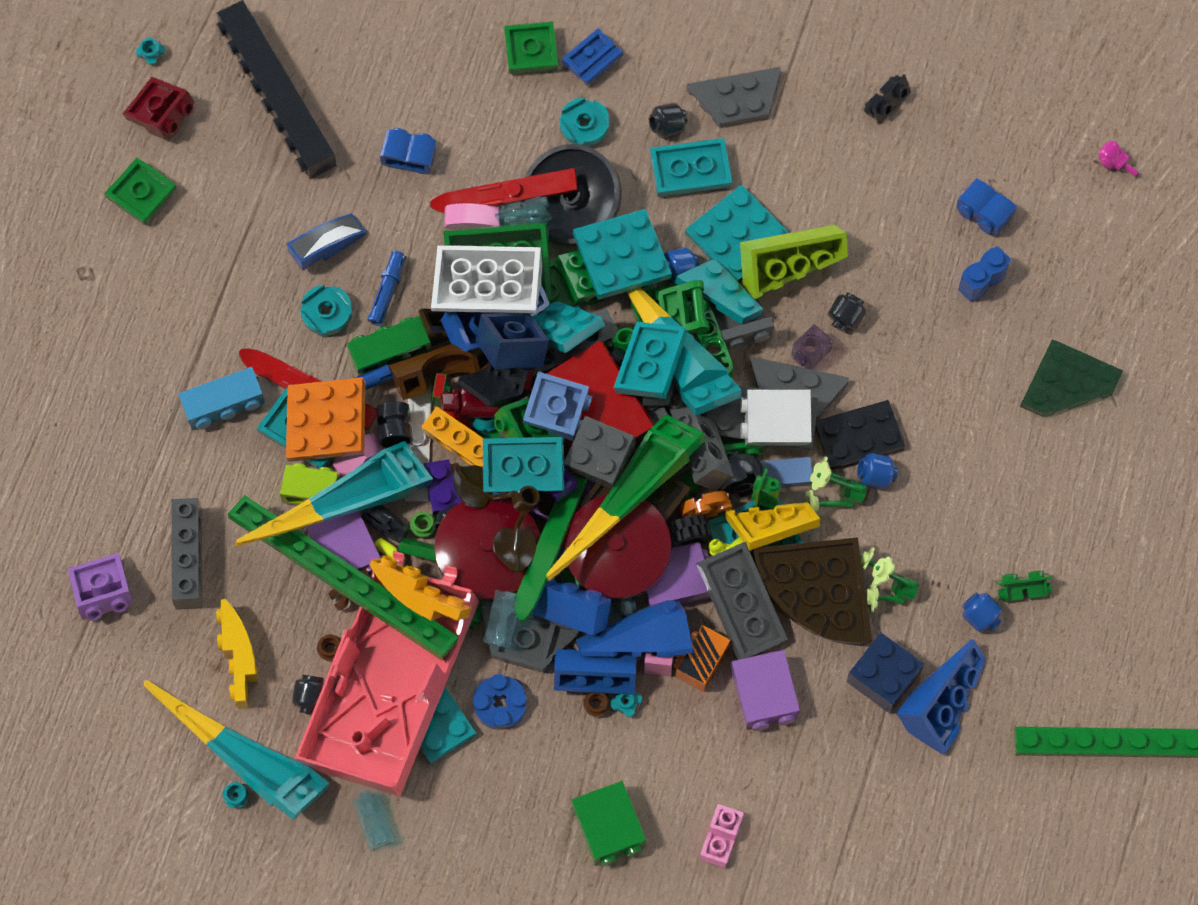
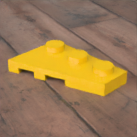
(768, 526)

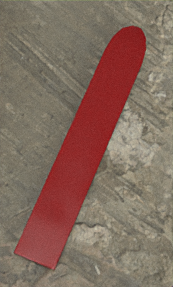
(510, 191)
(285, 374)

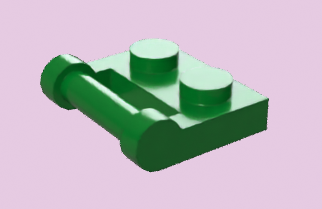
(674, 302)

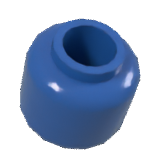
(680, 261)
(877, 471)
(982, 612)

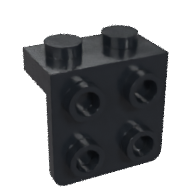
(498, 386)

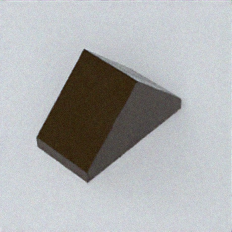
(433, 326)

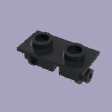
(894, 92)

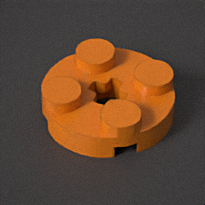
(708, 505)

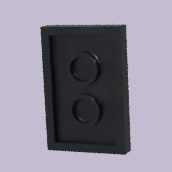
(859, 432)

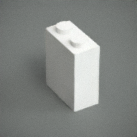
(776, 417)

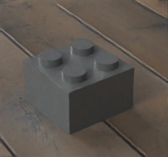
(599, 453)

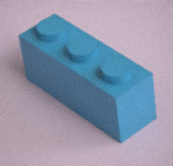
(221, 398)

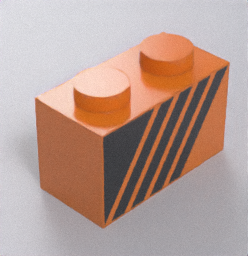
(707, 655)

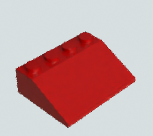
(599, 371)

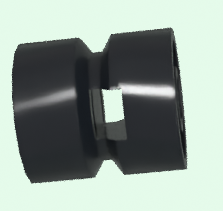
(393, 423)

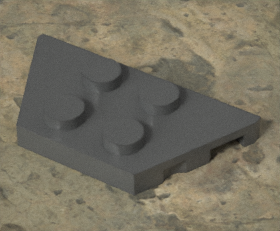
(737, 97)
(781, 376)
(532, 642)

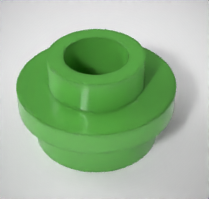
(419, 518)

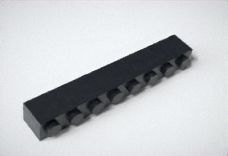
(276, 89)

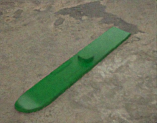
(547, 551)

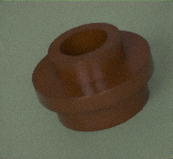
(326, 641)
(594, 696)

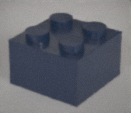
(511, 340)
(885, 672)

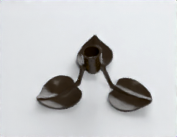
(510, 546)

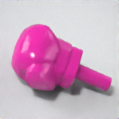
(1113, 156)

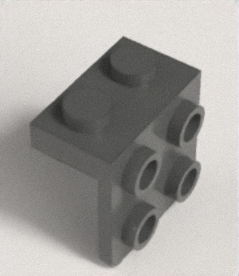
(740, 335)

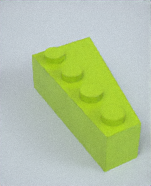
(781, 258)

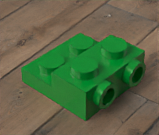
(510, 422)

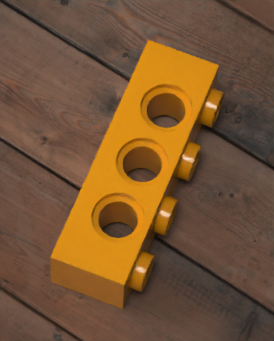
(454, 437)

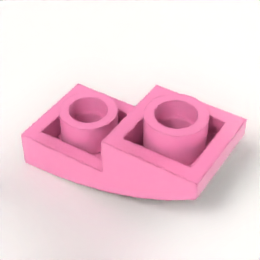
(470, 215)
(721, 836)

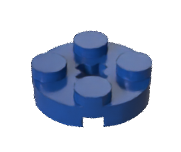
(499, 687)

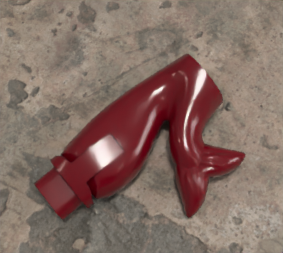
(468, 405)

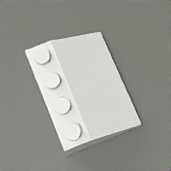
(487, 279)

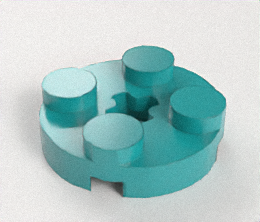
(585, 109)
(325, 324)

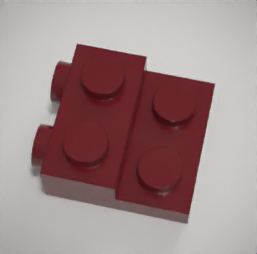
(160, 107)

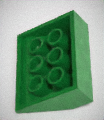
(508, 236)

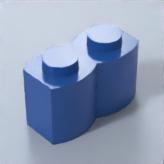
(408, 151)
(986, 207)
(984, 274)

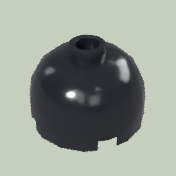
(745, 471)

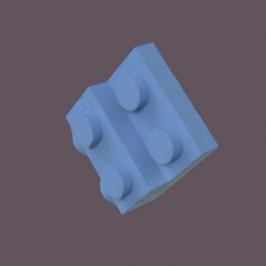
(557, 405)

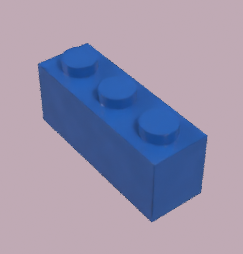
(573, 607)
(594, 673)

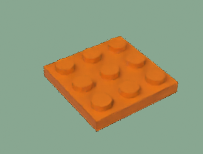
(325, 419)

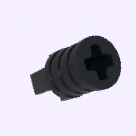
(386, 522)

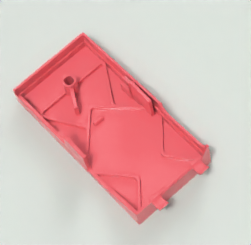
(380, 697)

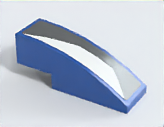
(325, 240)

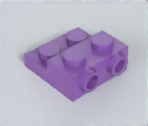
(100, 587)

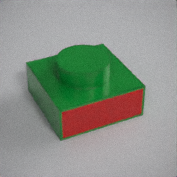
(440, 385)

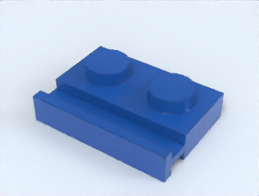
(592, 56)

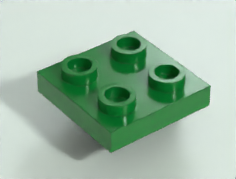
(577, 278)

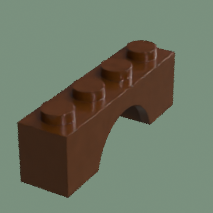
(419, 372)

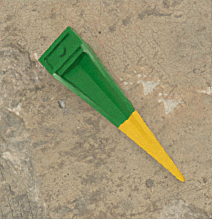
(658, 458)

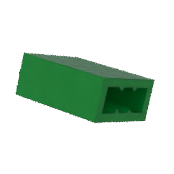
(609, 824)

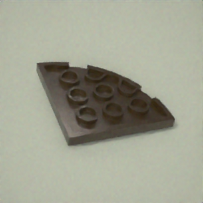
(818, 587)

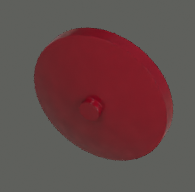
(466, 543)
(627, 556)

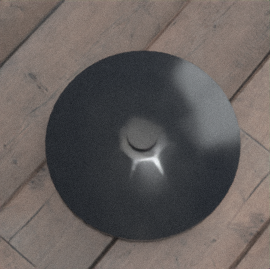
(597, 193)

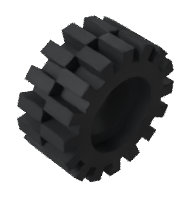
(690, 530)

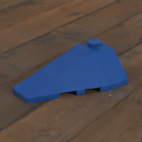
(463, 326)
(654, 629)
(937, 704)

